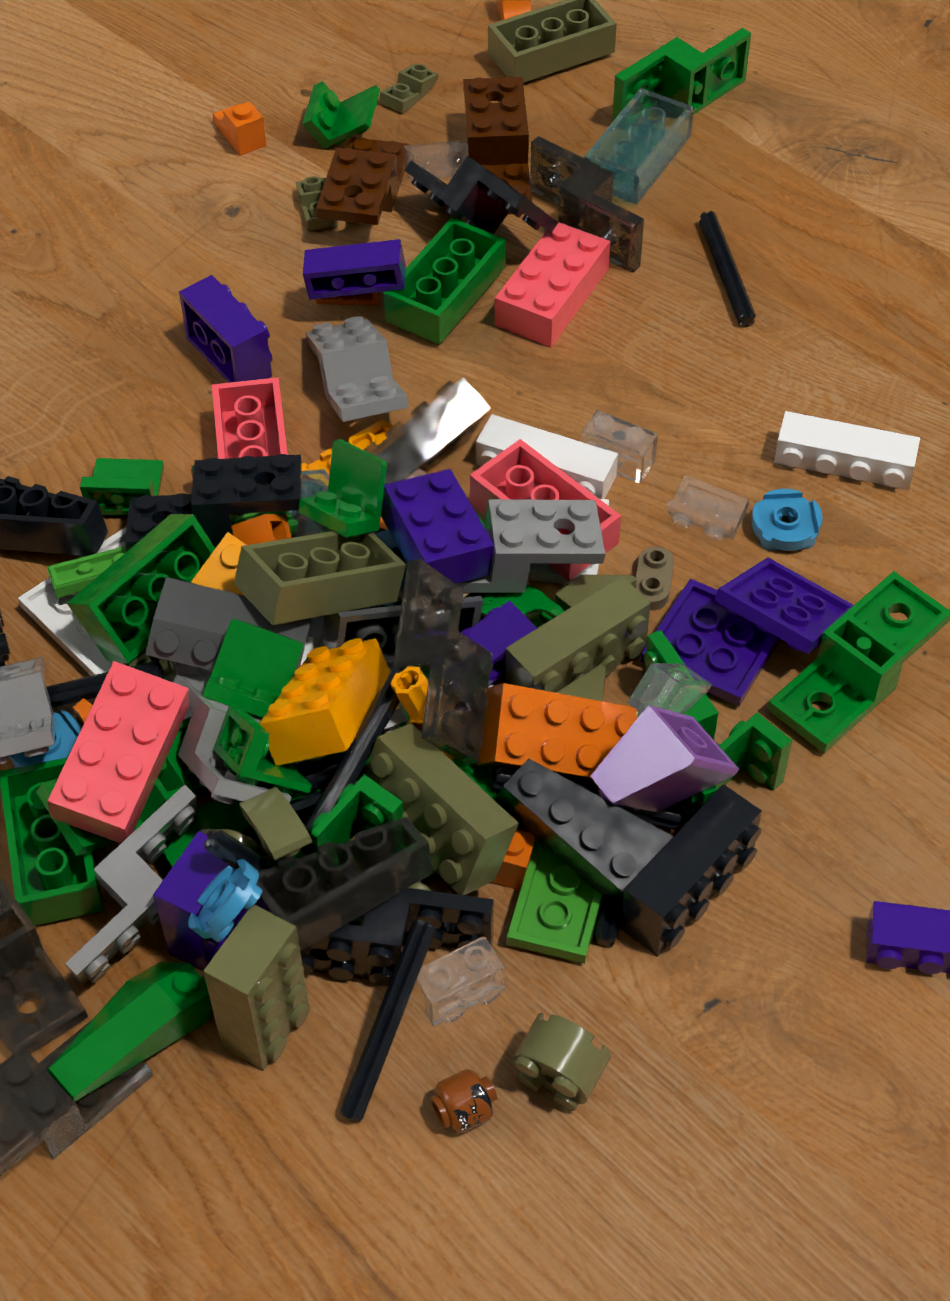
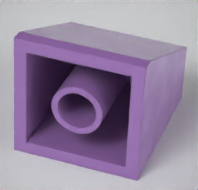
(661, 762)

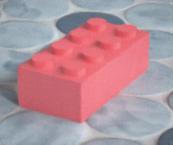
(552, 284)
(249, 419)
(528, 475)
(119, 753)

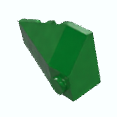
(134, 1025)

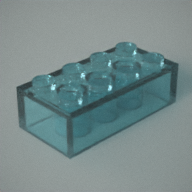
(642, 142)

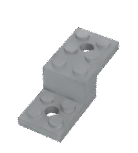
(356, 369)
(528, 534)
(25, 710)
(199, 744)
(132, 885)

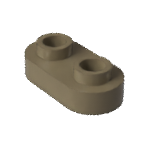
(655, 571)

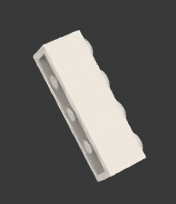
(847, 450)
(585, 463)

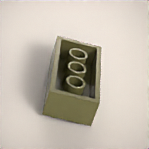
(551, 38)
(318, 575)
(593, 632)
(454, 815)
(258, 987)

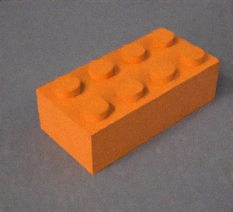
(552, 729)

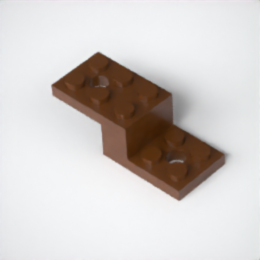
(499, 130)
(362, 181)

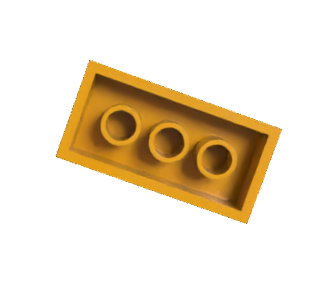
(325, 701)

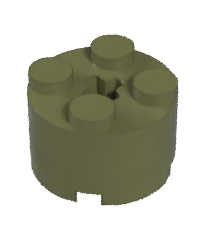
(561, 1060)

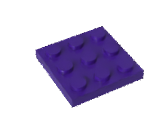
(782, 604)
(716, 643)

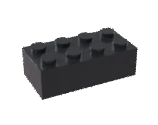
(690, 871)

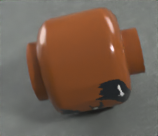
(463, 1101)

